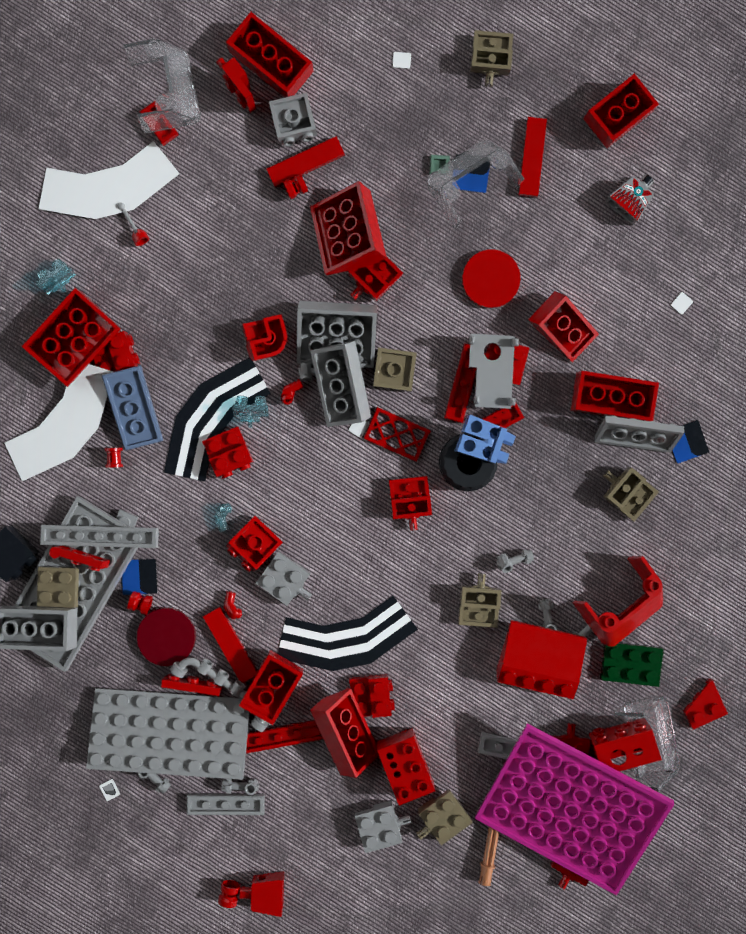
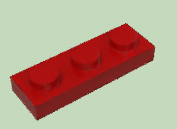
(191, 684)

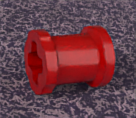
(113, 457)

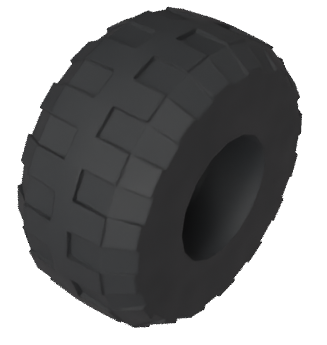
(457, 479)

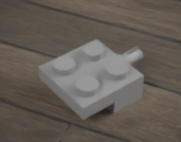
(284, 579)
(380, 826)

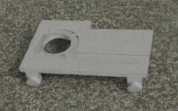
(493, 376)

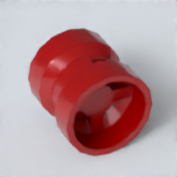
(299, 185)
(140, 602)
(228, 897)

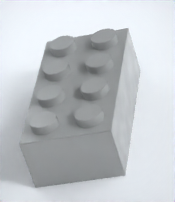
(38, 628)

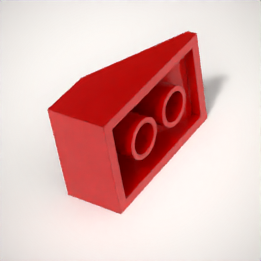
(563, 326)
(271, 687)

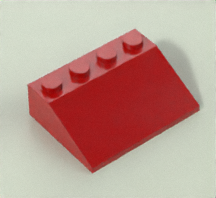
(348, 230)
(71, 337)
(541, 659)

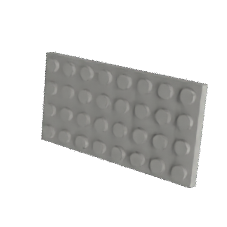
(94, 586)
(168, 734)

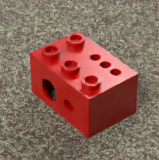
(627, 740)
(405, 766)

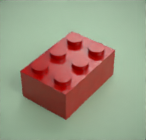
(620, 111)

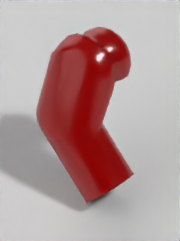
(289, 391)

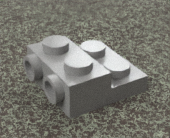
(293, 119)

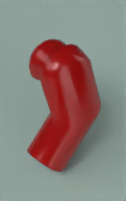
(230, 608)

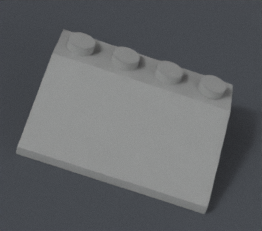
(335, 323)

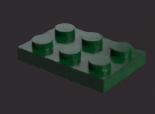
(632, 664)

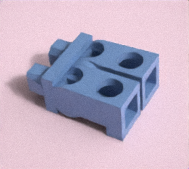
(490, 440)

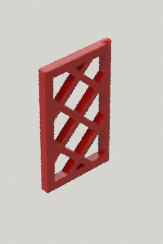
(411, 426)

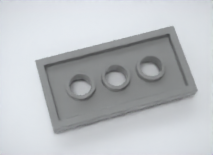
(638, 434)

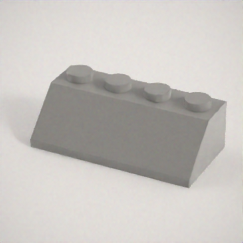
(341, 384)

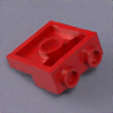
(118, 353)
(228, 452)
(253, 544)
(373, 695)

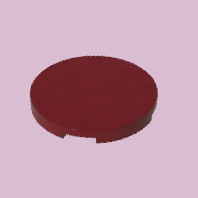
(166, 636)

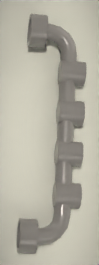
(221, 678)

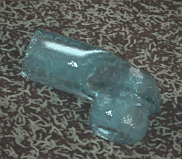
(220, 516)

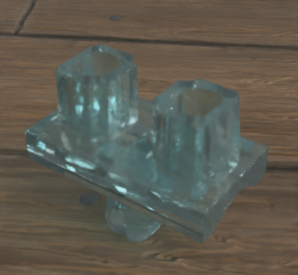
(56, 278)
(250, 413)

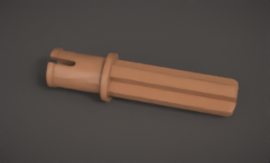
(487, 864)

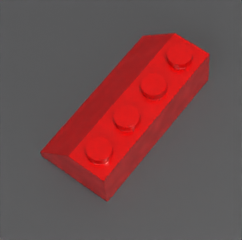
(345, 732)

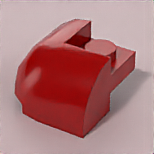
(265, 337)

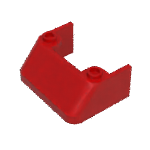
(612, 628)

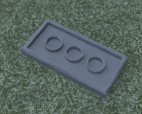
(132, 407)

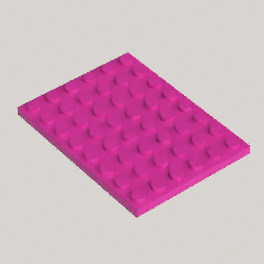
(573, 809)

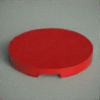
(491, 278)

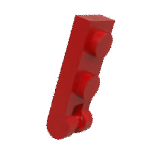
(79, 557)

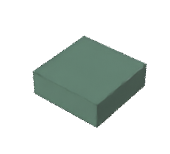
(437, 161)

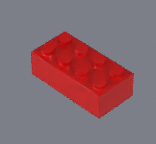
(269, 56)
(614, 396)

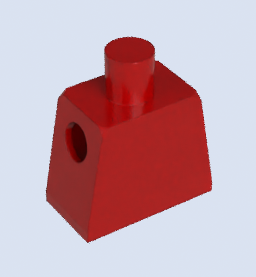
(266, 893)

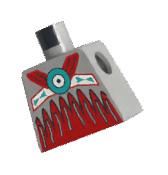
(632, 198)

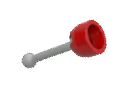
(139, 236)

